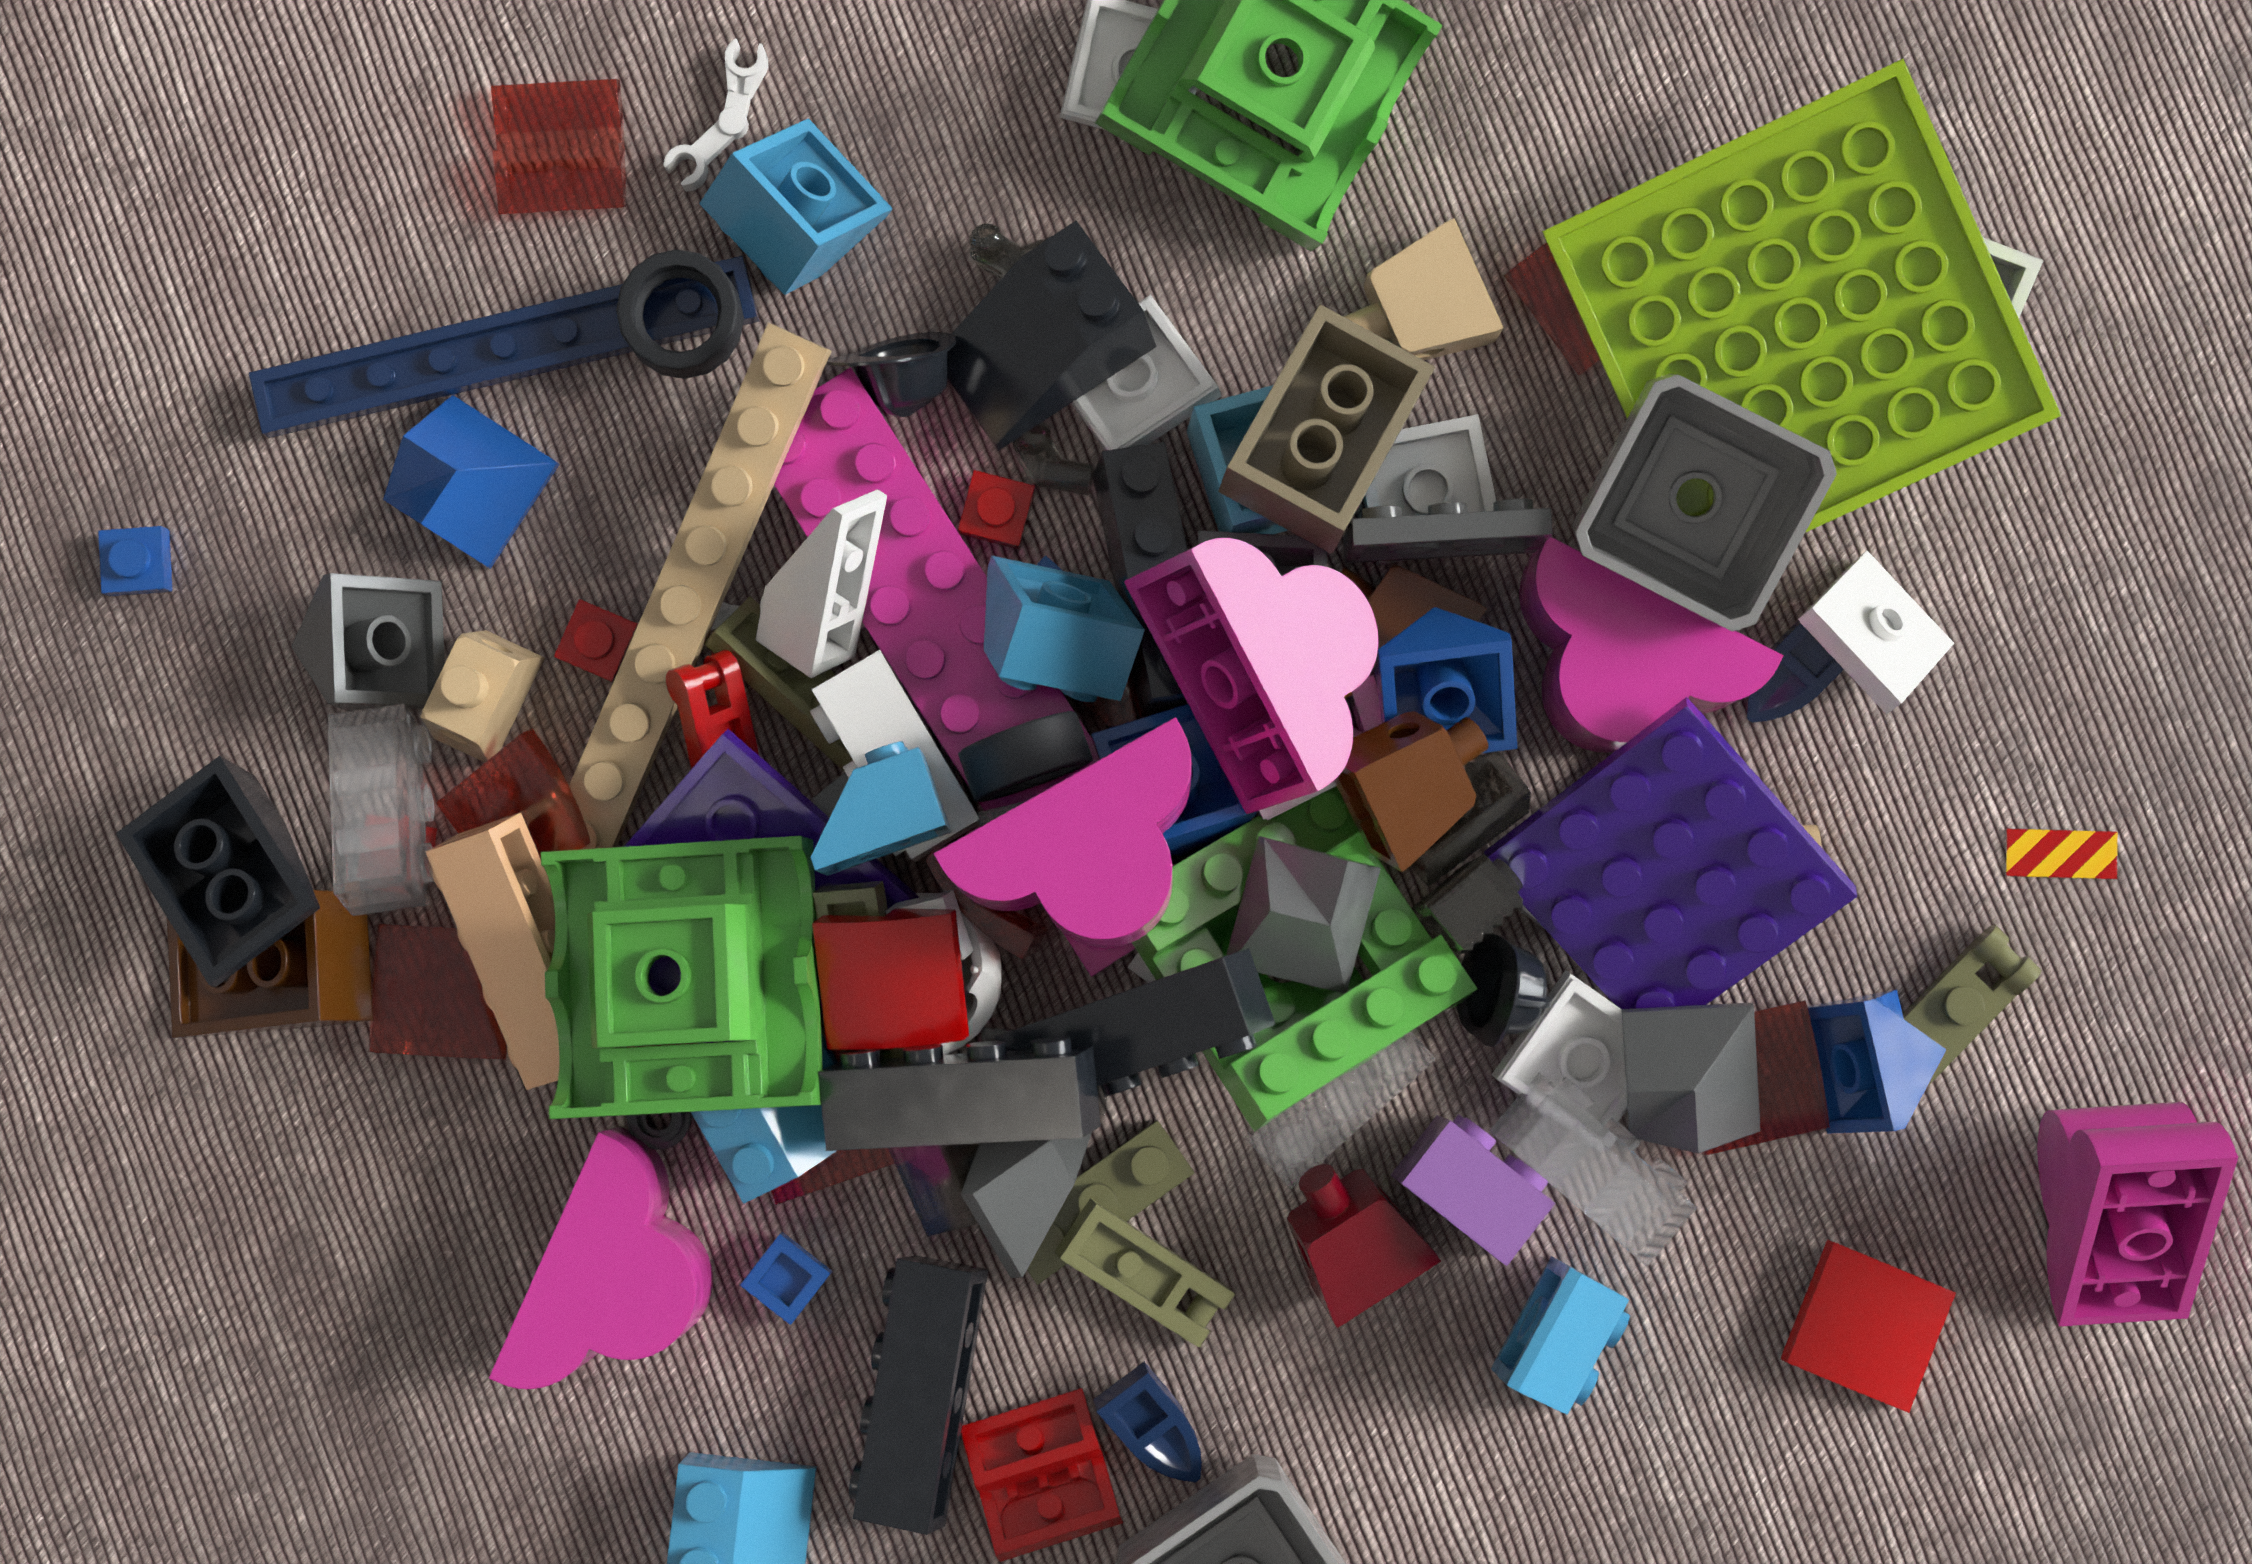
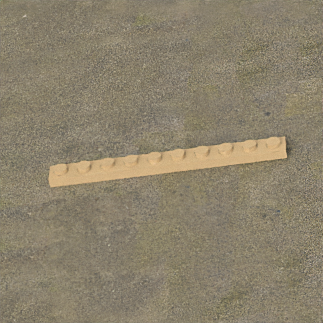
(695, 578)

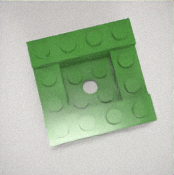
(1332, 109)
(748, 966)
(1315, 1029)

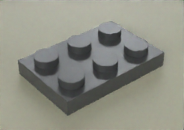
(1447, 532)

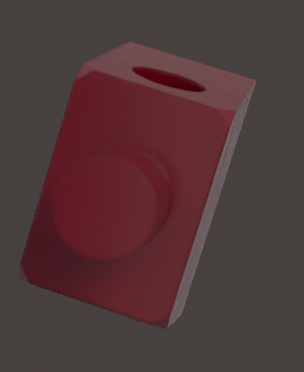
(1355, 1241)

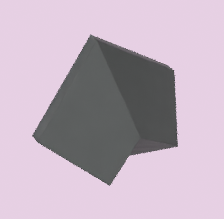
(373, 640)
(1304, 914)
(1691, 1074)
(1018, 1193)

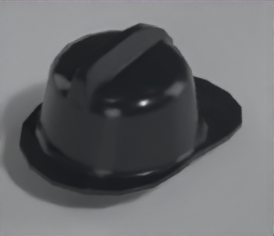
(903, 370)
(1508, 991)

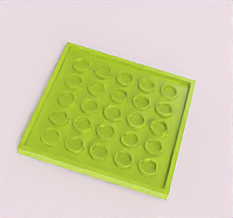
(1819, 286)

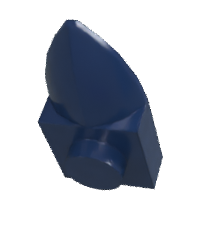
(1797, 680)
(1151, 1424)

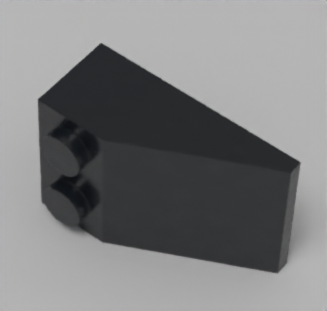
(1045, 336)
(221, 867)

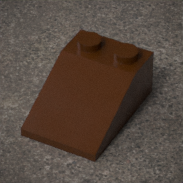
(301, 981)

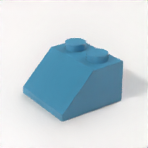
(793, 204)
(1058, 630)
(882, 810)
(766, 1144)
(1561, 1337)
(741, 1511)

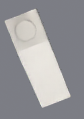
(820, 594)

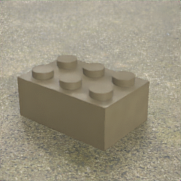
(1325, 428)

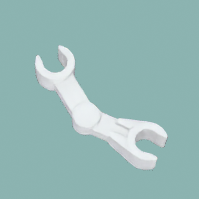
(732, 120)

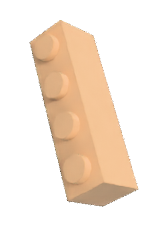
(508, 929)

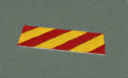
(2061, 853)

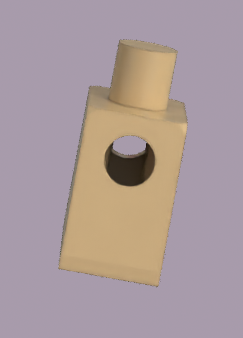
(1430, 298)
(480, 693)

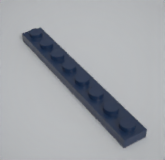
(481, 353)

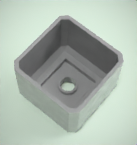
(1736, 551)
(1236, 1519)

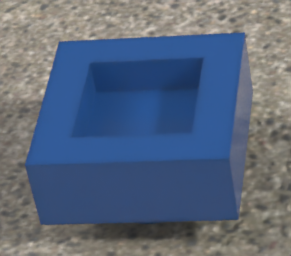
(135, 561)
(786, 1278)

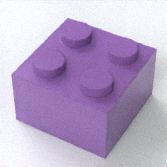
(1472, 1188)

